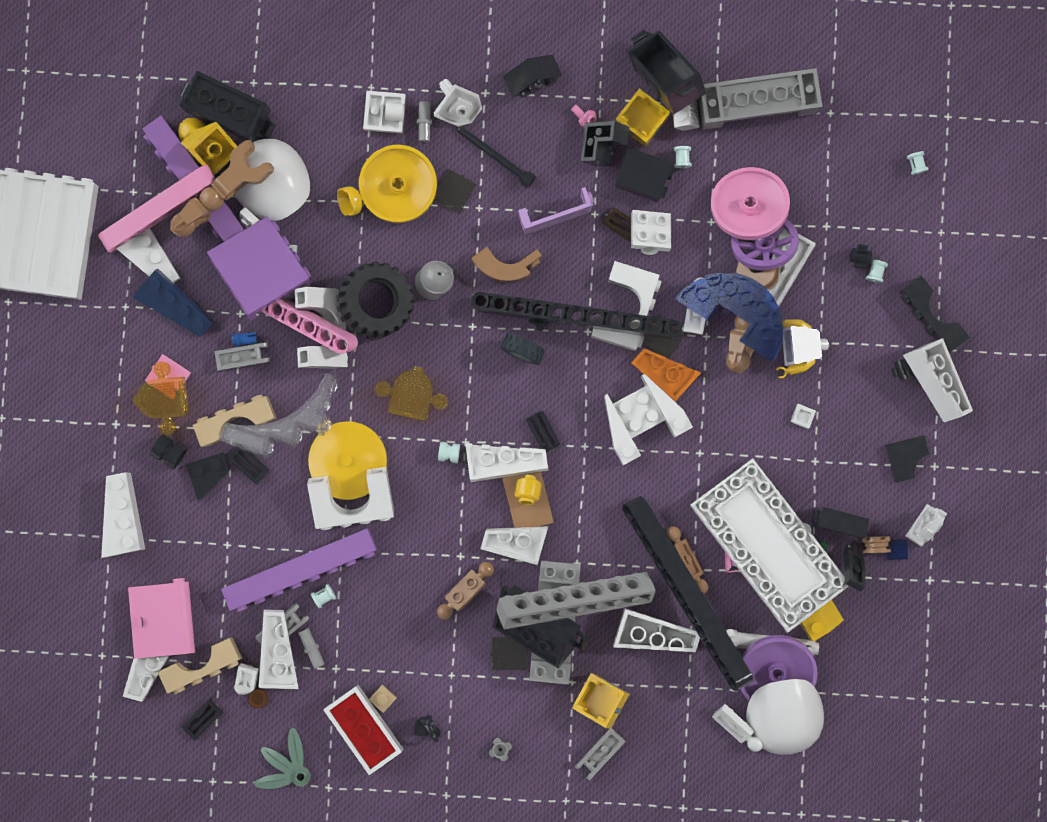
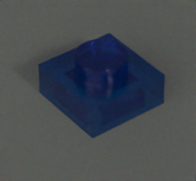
(899, 550)

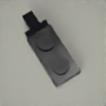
(854, 566)

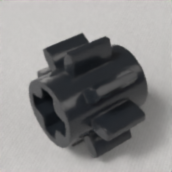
(860, 256)
(902, 370)

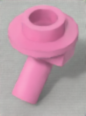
(587, 117)

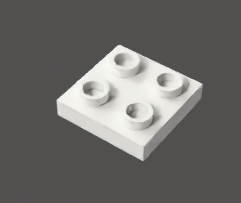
(384, 112)
(650, 231)

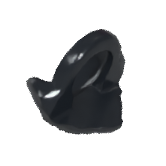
(427, 726)

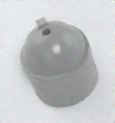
(432, 285)

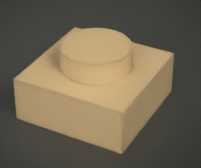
(382, 698)

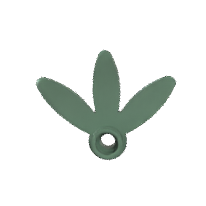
(290, 769)

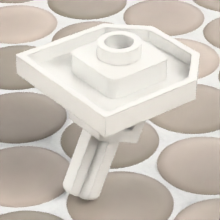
(458, 106)

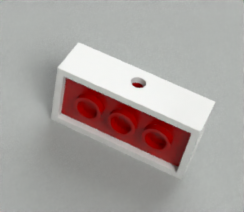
(363, 729)

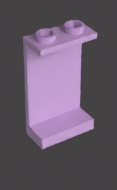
(529, 227)

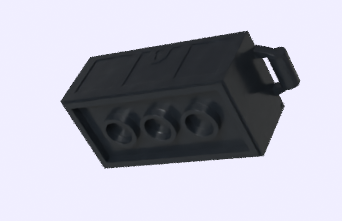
(665, 70)
(226, 106)
(548, 640)

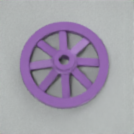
(766, 247)

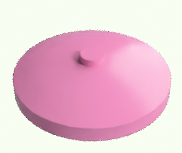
(750, 203)

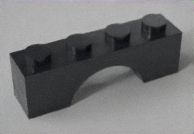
(917, 296)

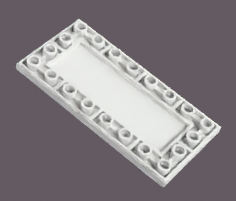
(770, 545)

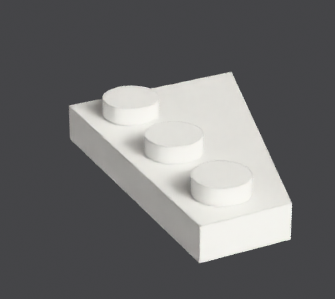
(516, 543)

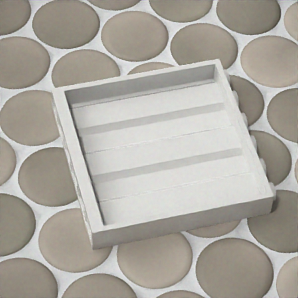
(45, 232)

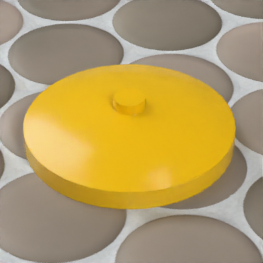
(397, 183)
(345, 457)

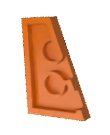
(666, 374)

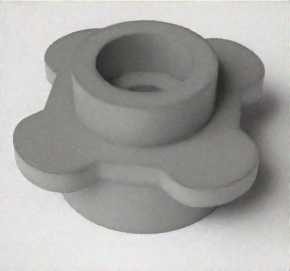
(494, 752)

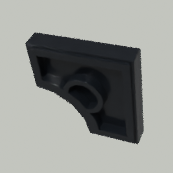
(905, 456)

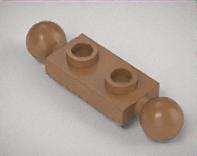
(688, 557)
(465, 591)

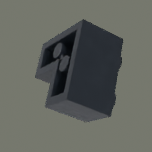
(532, 75)
(599, 140)

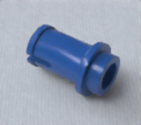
(244, 339)

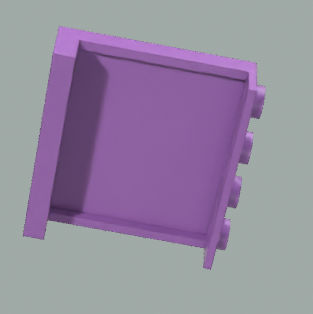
(258, 266)

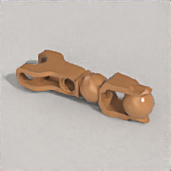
(224, 187)
(739, 354)

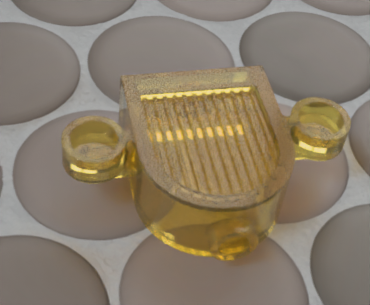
(411, 395)
(163, 398)

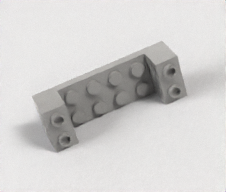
(760, 97)
(554, 576)

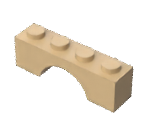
(258, 411)
(222, 655)

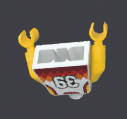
(800, 346)

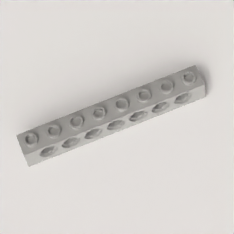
(575, 600)

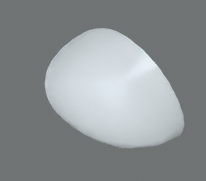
(284, 189)
(786, 716)

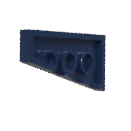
(167, 299)

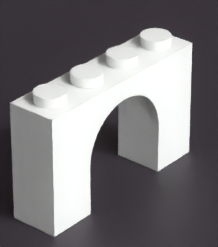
(643, 285)
(323, 301)
(329, 513)

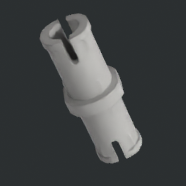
(424, 121)
(311, 648)

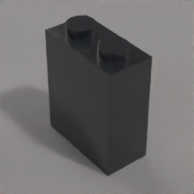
(644, 175)
(840, 522)

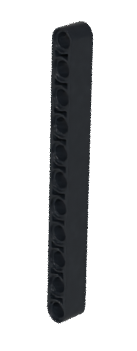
(585, 320)
(688, 593)

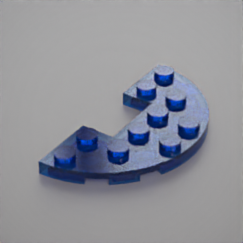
(745, 300)

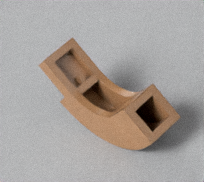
(505, 273)

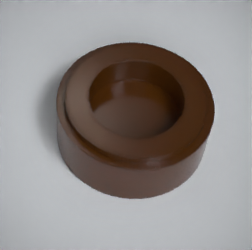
(258, 698)

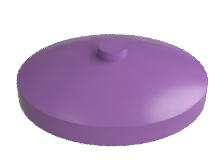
(776, 660)

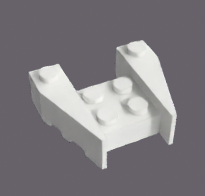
(638, 414)

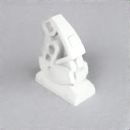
(926, 525)

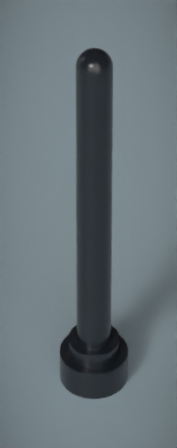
(525, 177)

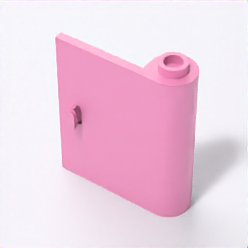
(165, 618)

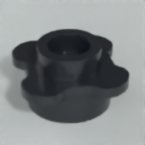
(539, 324)

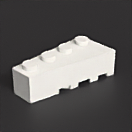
(939, 379)
(121, 518)
(647, 632)

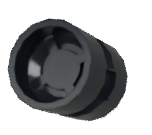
(168, 451)

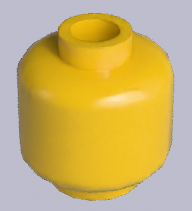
(528, 490)

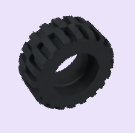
(395, 285)

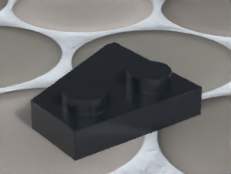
(207, 473)

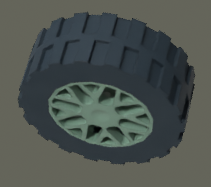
(522, 349)

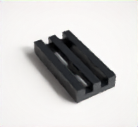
(535, 417)
(260, 474)
(214, 708)

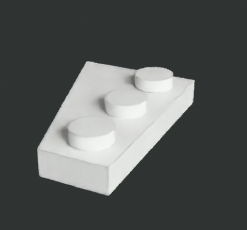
(148, 255)

